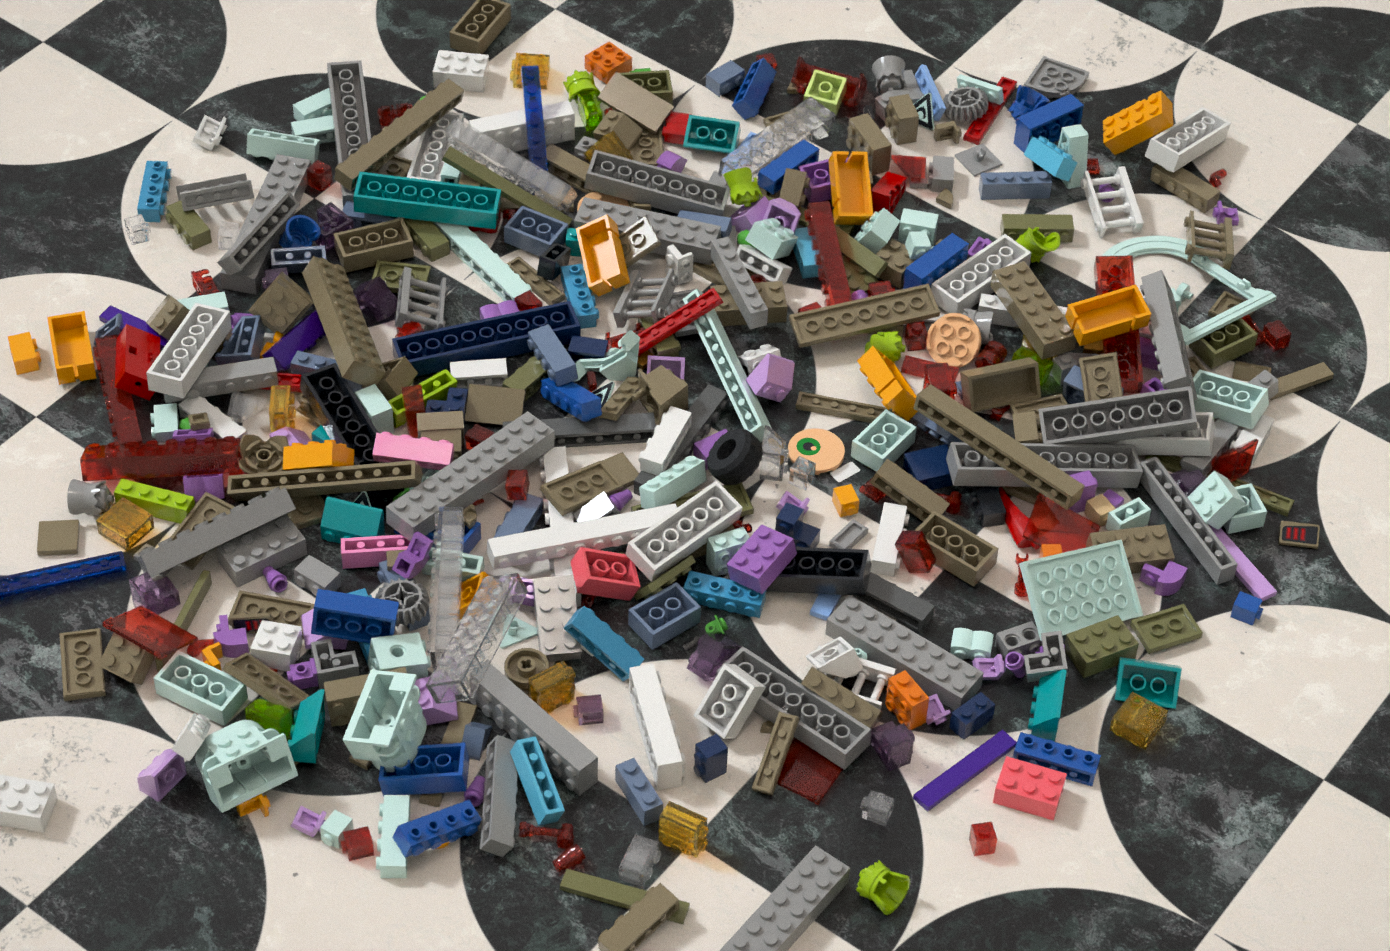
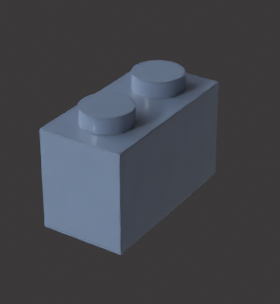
(725, 78)

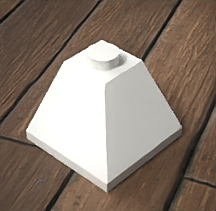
(836, 659)

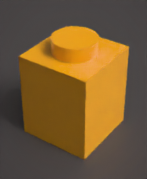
(845, 500)

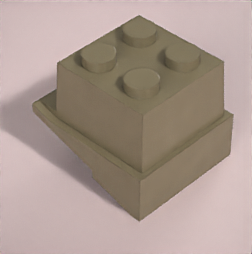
(282, 304)
(660, 391)
(443, 426)

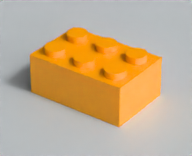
(317, 455)

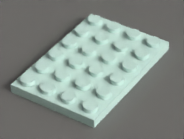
(1080, 588)

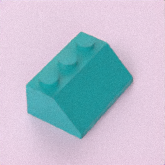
(712, 134)
(350, 520)
(1148, 679)
(1047, 705)
(308, 728)

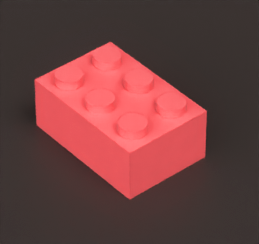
(604, 574)
(1029, 788)

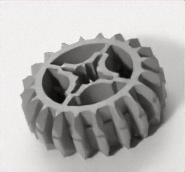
(965, 104)
(414, 599)

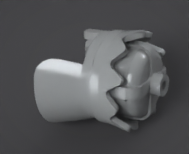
(889, 73)
(983, 321)
(89, 497)

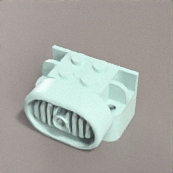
(387, 721)
(243, 763)

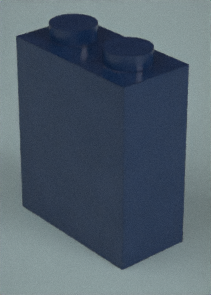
(929, 466)

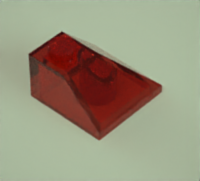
(910, 166)
(1236, 461)

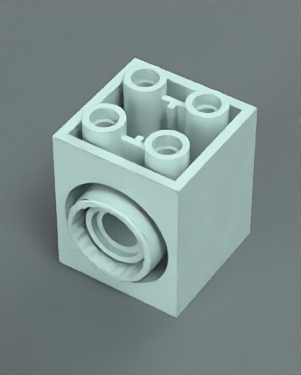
(399, 652)

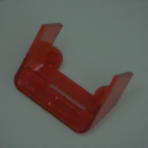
(854, 89)

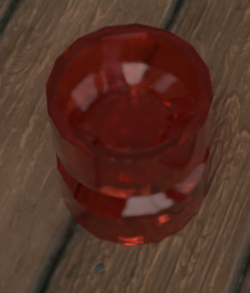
(992, 354)

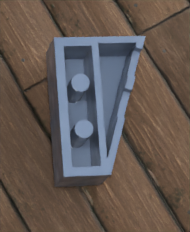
(244, 343)

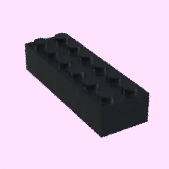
(825, 572)

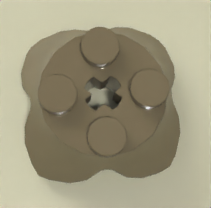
(261, 455)

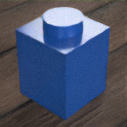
(1247, 608)

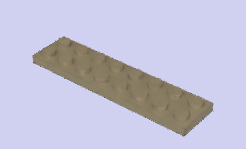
(864, 315)

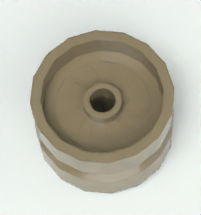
(524, 664)

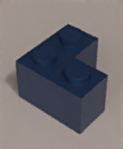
(455, 402)
(791, 524)

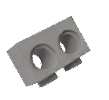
(1019, 639)

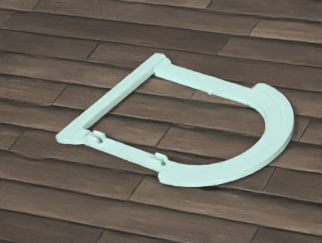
(1176, 246)

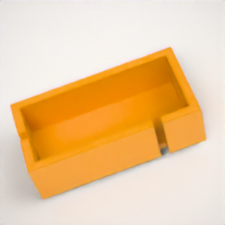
(1138, 123)
(850, 187)
(602, 255)
(1108, 315)
(71, 347)
(889, 383)

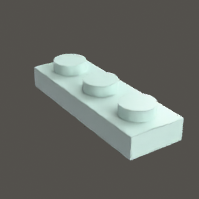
(993, 92)

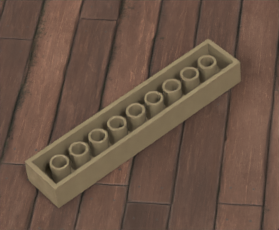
(343, 322)

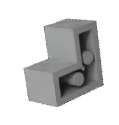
(1050, 660)
(331, 665)

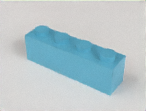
(1051, 157)
(537, 781)

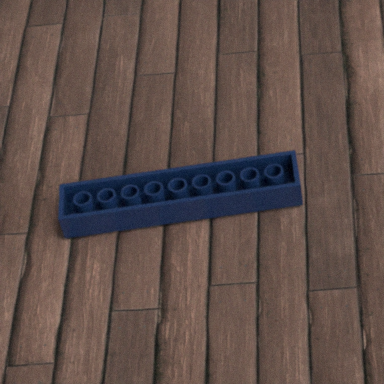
(484, 338)

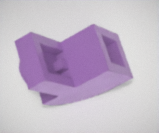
(671, 161)
(413, 560)
(1166, 581)
(233, 641)

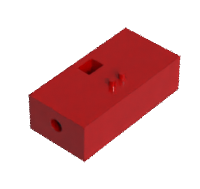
(134, 356)

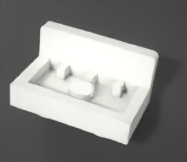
(209, 132)
(680, 263)
(753, 357)

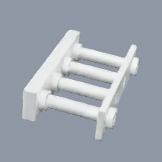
(1125, 193)
(873, 672)

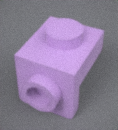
(789, 498)
(992, 667)
(936, 711)
(308, 821)

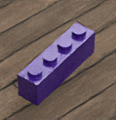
(298, 338)

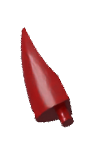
(1016, 522)

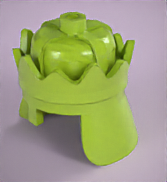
(580, 83)
(742, 188)
(1038, 243)
(889, 344)
(883, 886)

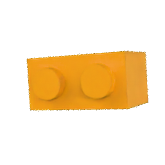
(23, 353)

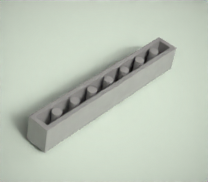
(1187, 521)

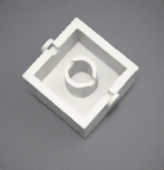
(277, 644)

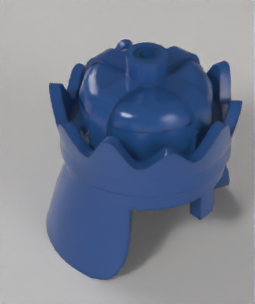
(1026, 101)
(299, 232)

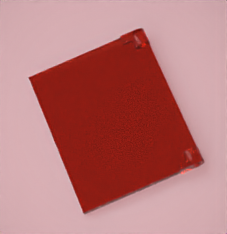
(1055, 525)
(150, 631)
(807, 772)

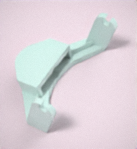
(617, 366)

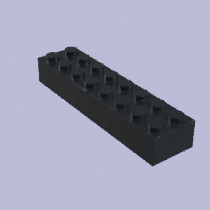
(342, 416)

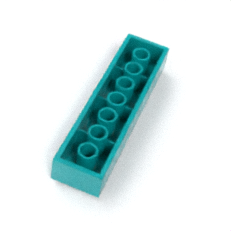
(427, 200)

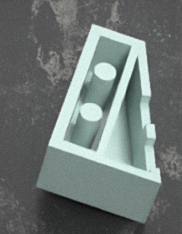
(1075, 142)

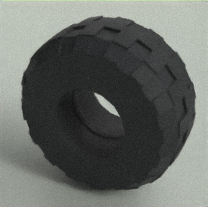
(734, 457)

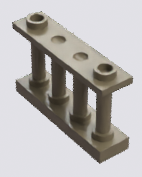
(1224, 236)

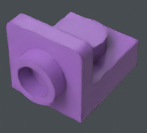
(1220, 213)
(978, 245)

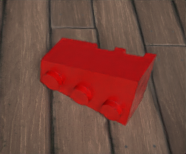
(888, 192)

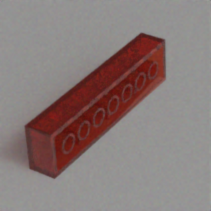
(1110, 275)
(160, 458)

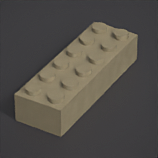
(1033, 310)

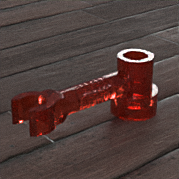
(953, 500)
(1019, 588)
(564, 835)

